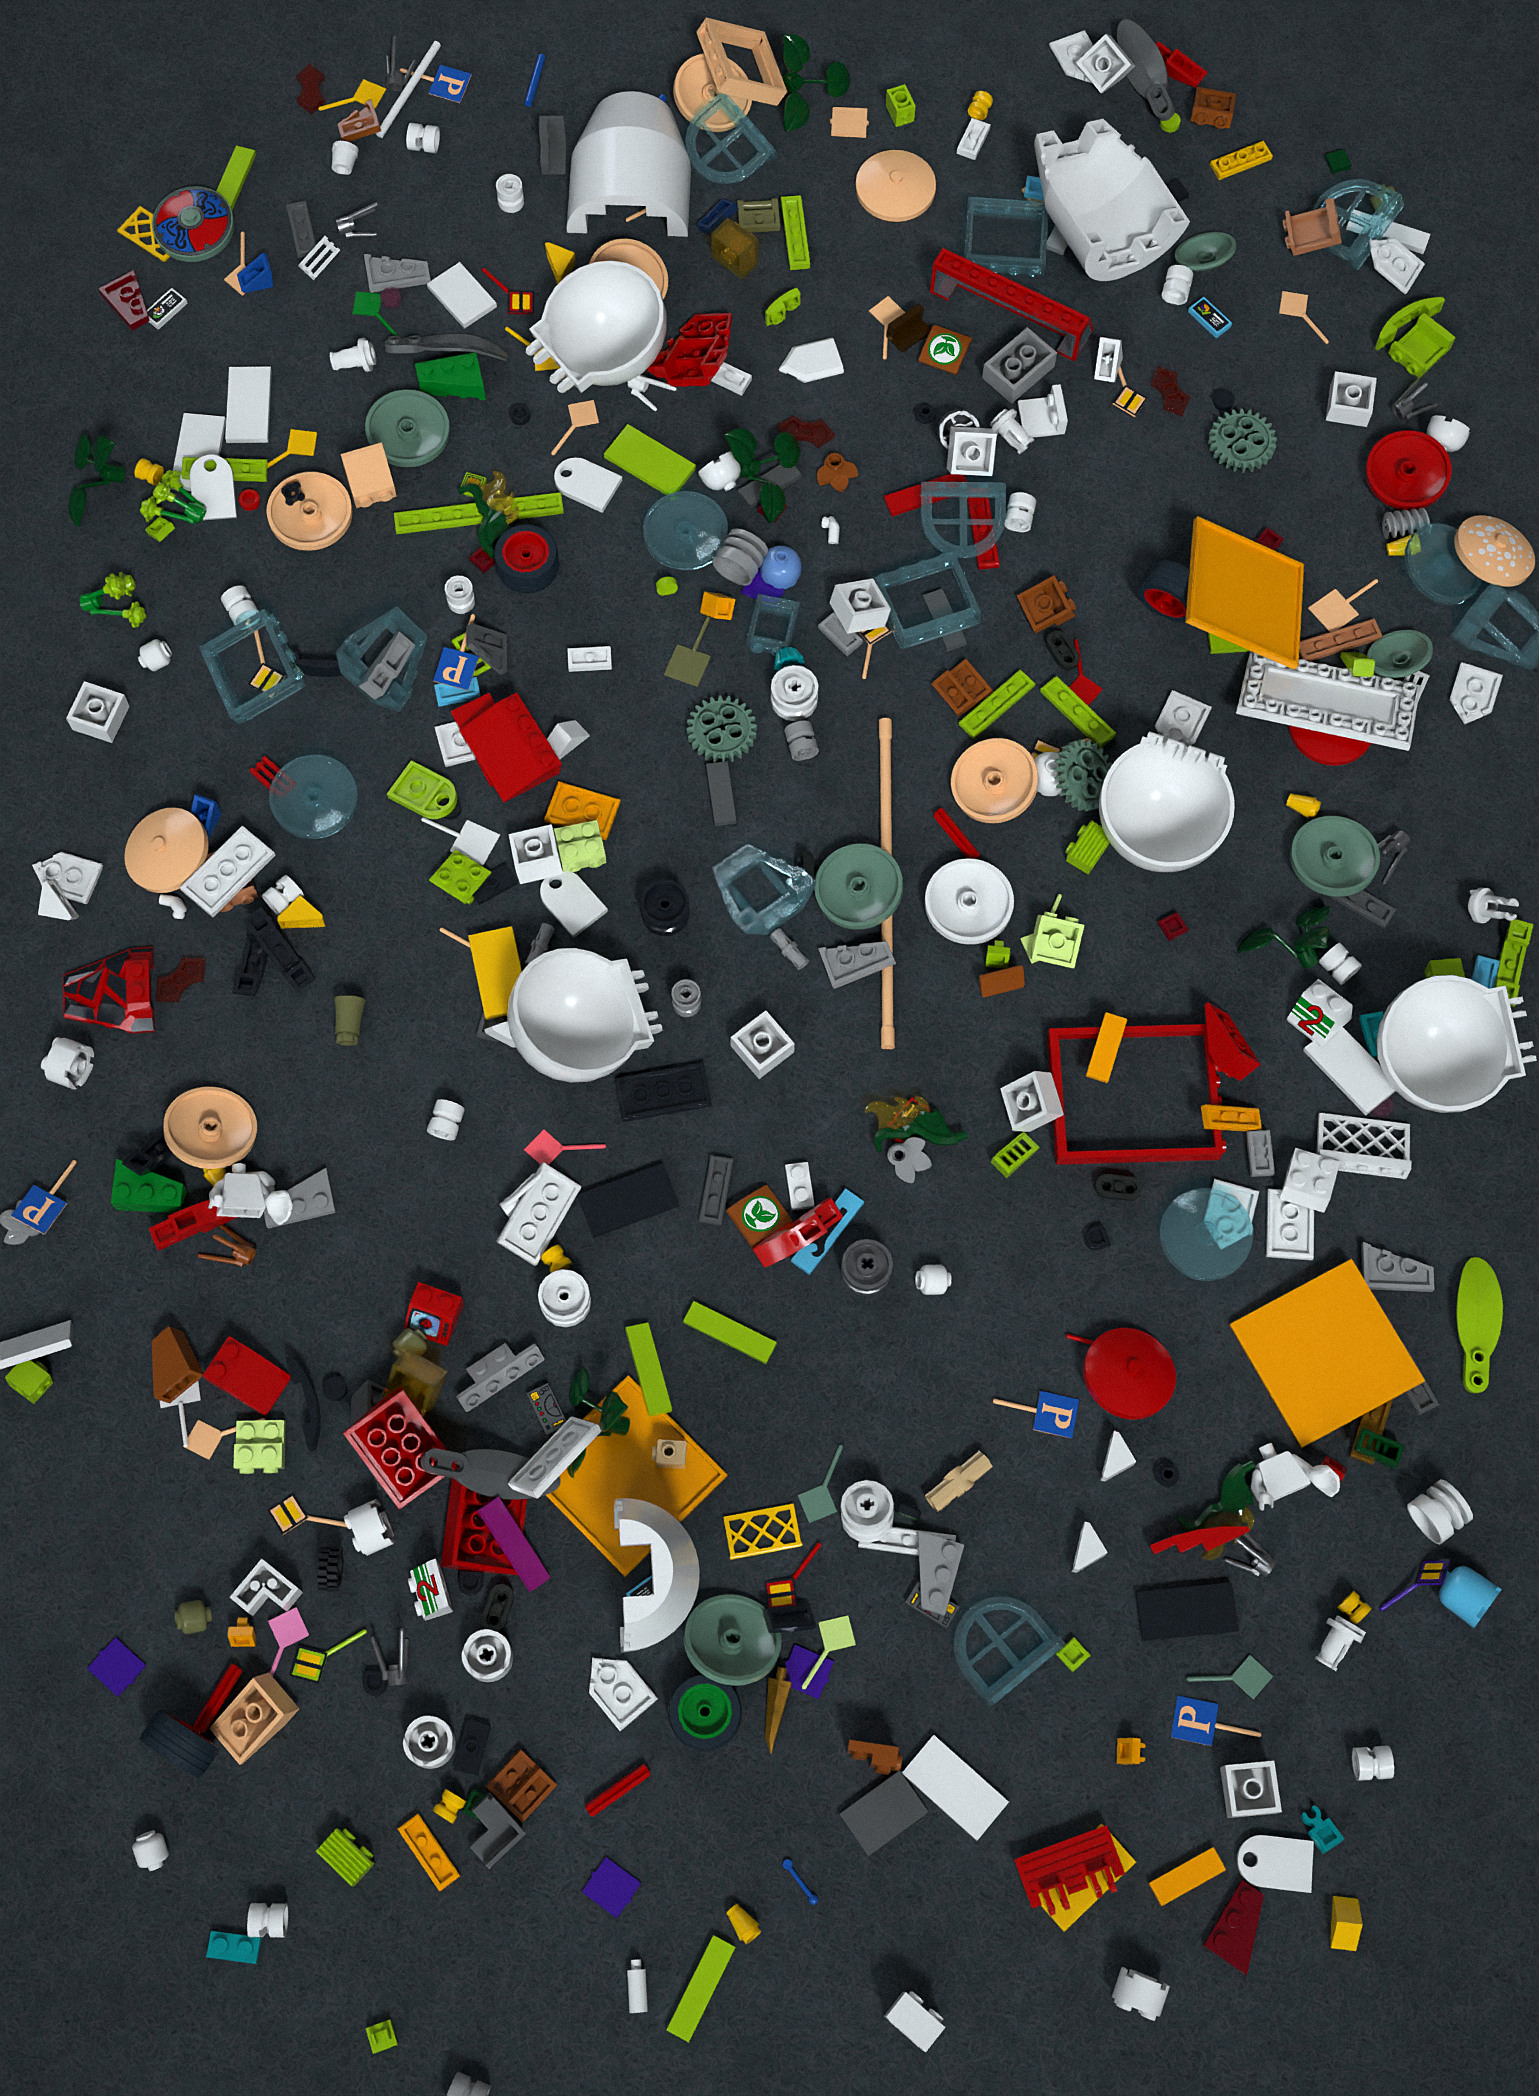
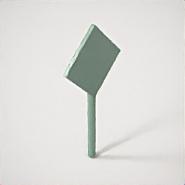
(817, 1501)
(1249, 1677)

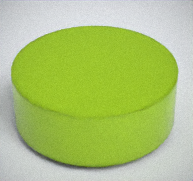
(1172, 124)
(666, 586)

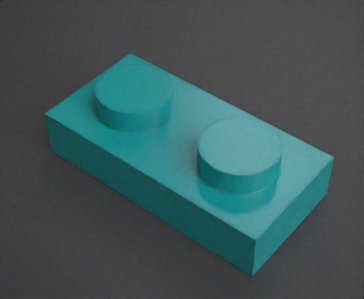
(1370, 1027)
(233, 1947)

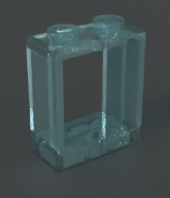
(777, 607)

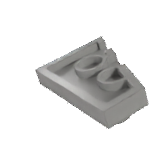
(395, 273)
(855, 962)
(309, 1199)
(1390, 1272)
(938, 1569)

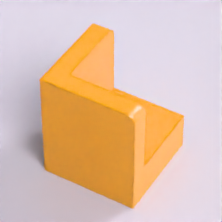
(717, 605)

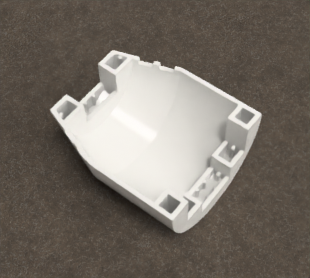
(630, 158)
(1107, 201)
(673, 1573)

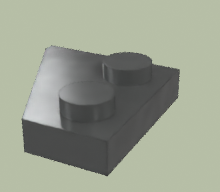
(489, 646)

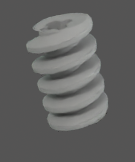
(1404, 521)

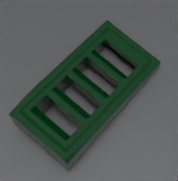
(1395, 1453)

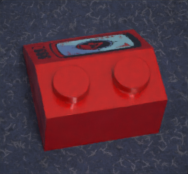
(434, 1313)

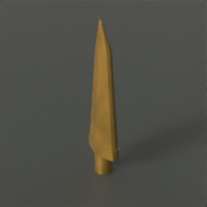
(777, 1696)

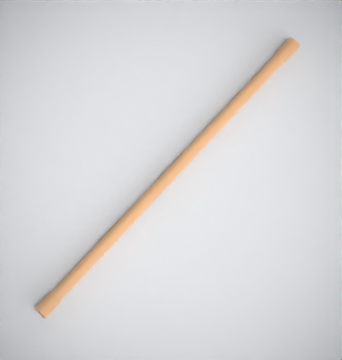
(885, 737)

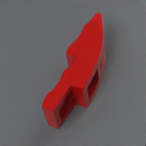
(187, 1223)
(798, 1234)

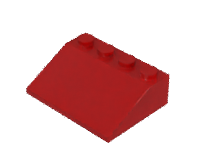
(511, 748)
(392, 1443)
(468, 1539)

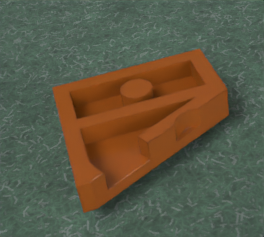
(359, 124)

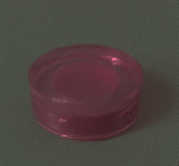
(390, 297)
(1384, 1108)

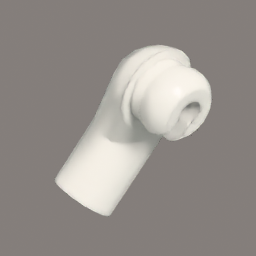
(831, 523)
(175, 903)
(266, 1179)

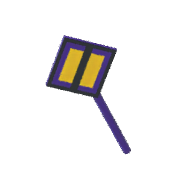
(1430, 1573)

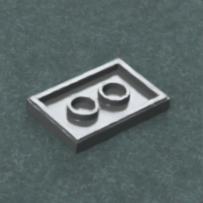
(883, 1813)

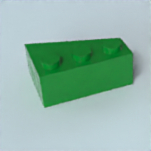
(451, 376)
(146, 1192)

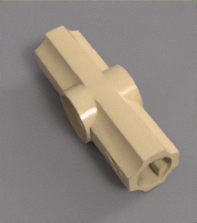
(958, 1481)

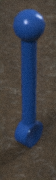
(787, 1864)

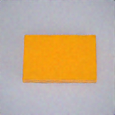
(577, 805)

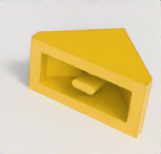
(561, 261)
(300, 915)
(1345, 1923)

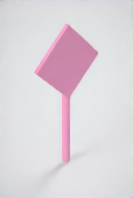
(287, 1630)

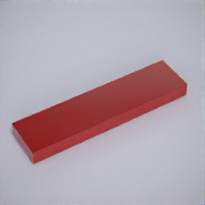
(910, 498)
(980, 509)

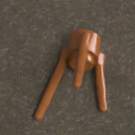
(243, 1252)

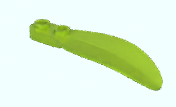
(1478, 1320)

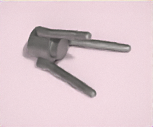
(395, 79)
(346, 223)
(1403, 406)
(1395, 843)
(1262, 1560)
(397, 1673)

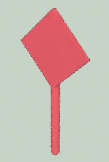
(546, 1148)

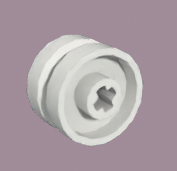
(794, 693)
(568, 1311)
(867, 1511)

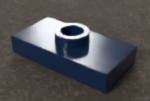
(716, 216)

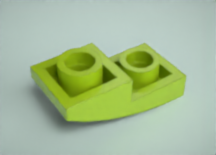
(777, 310)

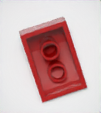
(1227, 1045)
(247, 1376)

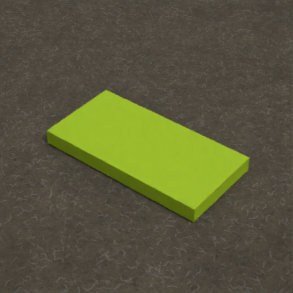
(649, 461)

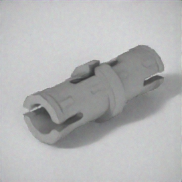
(540, 944)
(789, 948)

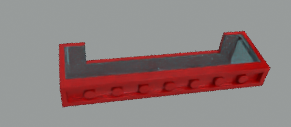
(953, 271)

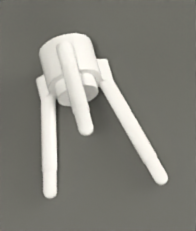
(641, 383)
(510, 1203)

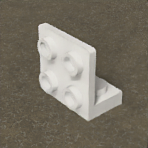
(1044, 415)

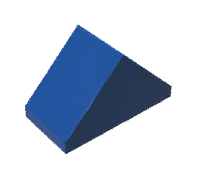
(256, 275)
(206, 811)

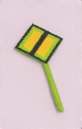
(310, 1662)

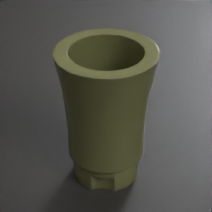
(348, 1019)

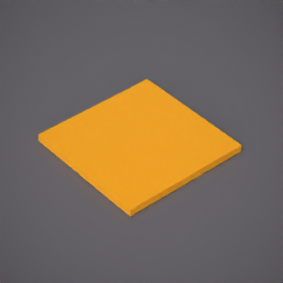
(1245, 593)
(1326, 1353)
(625, 1470)

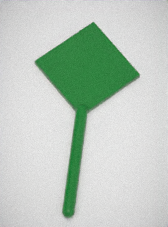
(369, 305)

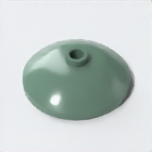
(1205, 251)
(1401, 653)

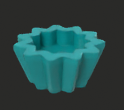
(788, 657)

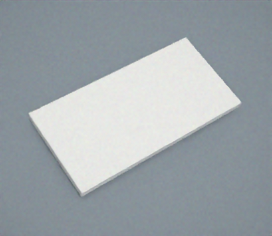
(1330, 701)

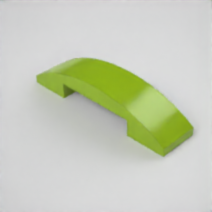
(1428, 306)
(1512, 956)

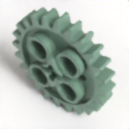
(1242, 440)
(715, 713)
(1081, 773)

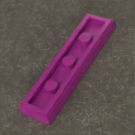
(514, 1544)

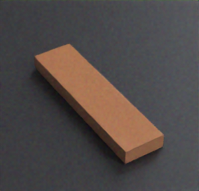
(1339, 640)

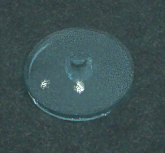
(685, 530)
(1437, 567)
(313, 796)
(1206, 1234)

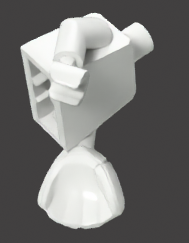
(246, 1196)
(1286, 1474)

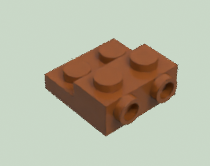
(1213, 107)
(1047, 604)
(882, 1756)

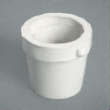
(343, 157)

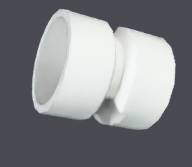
(421, 137)
(510, 193)
(1177, 284)
(1020, 512)
(459, 594)
(239, 604)
(283, 895)
(1339, 962)
(446, 1116)
(1372, 1763)
(267, 1920)

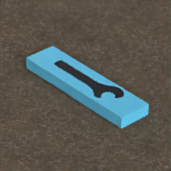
(812, 1254)

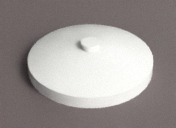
(969, 901)

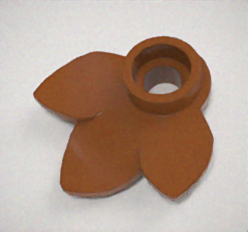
(836, 475)

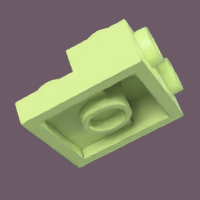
(580, 846)
(1056, 940)
(260, 1446)

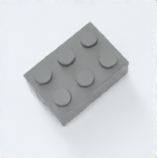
(1019, 365)

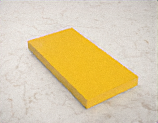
(496, 968)
(1083, 1899)

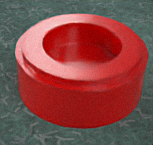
(249, 499)

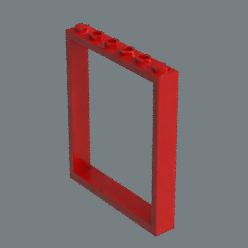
(1142, 1155)

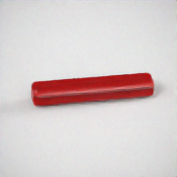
(956, 834)
(217, 1698)
(617, 1790)

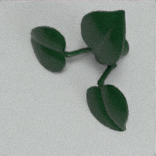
(795, 54)
(742, 447)
(109, 472)
(1304, 944)
(611, 1409)

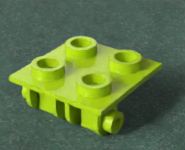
(460, 877)

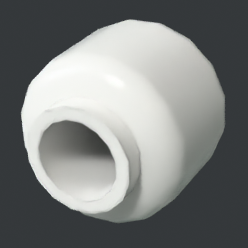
(155, 655)
(932, 1279)
(150, 1850)

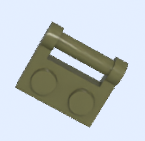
(759, 220)

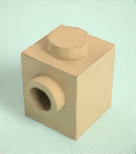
(670, 1454)

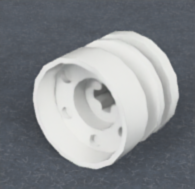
(1440, 1511)

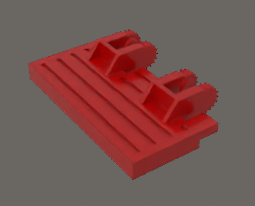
(1068, 1865)

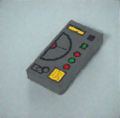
(547, 1409)
(914, 1601)

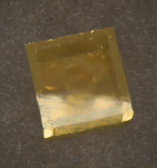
(734, 248)
(419, 1379)

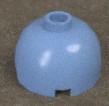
(781, 567)

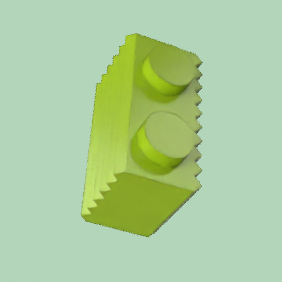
(1088, 848)
(346, 1856)

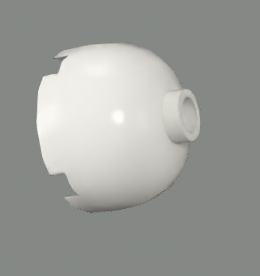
(1449, 434)
(721, 473)
(1047, 784)

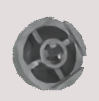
(955, 418)

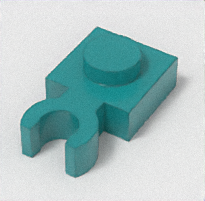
(1323, 1832)

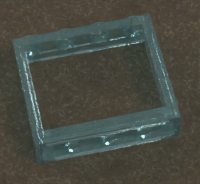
(1007, 209)
(937, 627)
(270, 697)

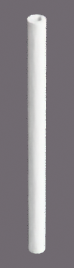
(408, 88)

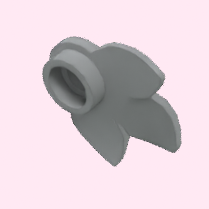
(912, 1159)
(17, 1231)

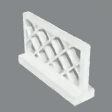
(1366, 1163)

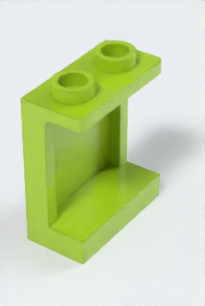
(1422, 346)

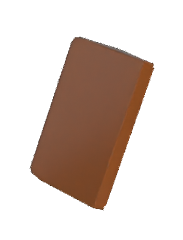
(1001, 981)

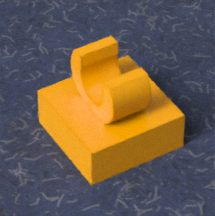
(242, 1635)
(1129, 1751)

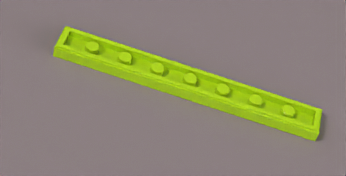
(468, 514)

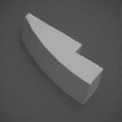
(387, 666)

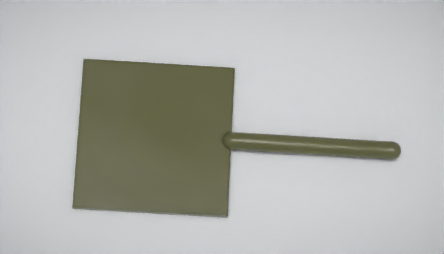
(688, 664)

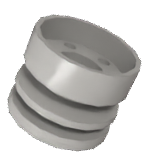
(740, 556)

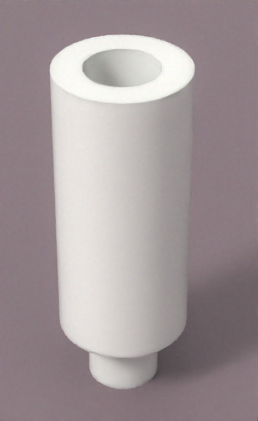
(637, 1988)

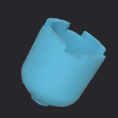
(1467, 1594)

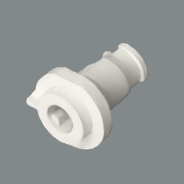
(358, 356)
(1011, 430)
(1484, 906)
(1338, 1641)

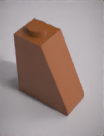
(173, 1365)

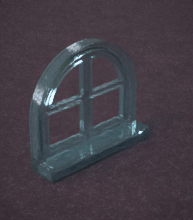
(744, 126)
(1373, 228)
(963, 491)
(1020, 1669)

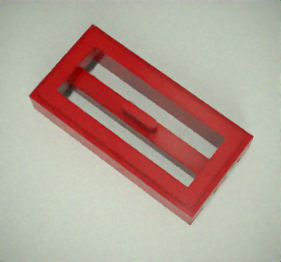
(260, 766)

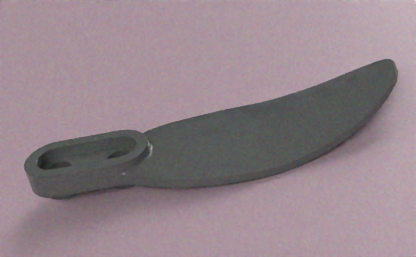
(1150, 72)
(444, 342)
(481, 1471)

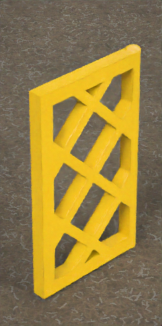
(133, 221)
(770, 1512)

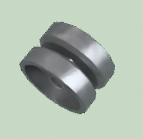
(868, 1280)

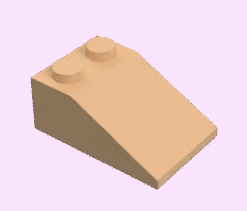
(368, 475)
(254, 1717)

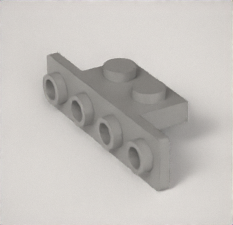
(496, 1372)

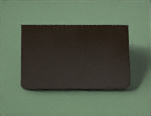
(908, 328)

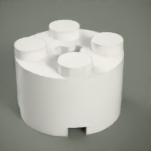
(68, 1063)
(370, 1528)
(475, 1649)
(416, 1737)
(1140, 1992)

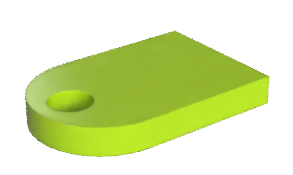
(422, 791)

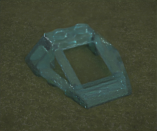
(1479, 616)
(355, 670)
(794, 895)

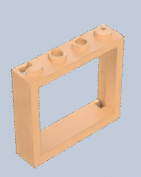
(711, 36)

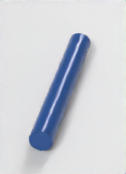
(534, 80)

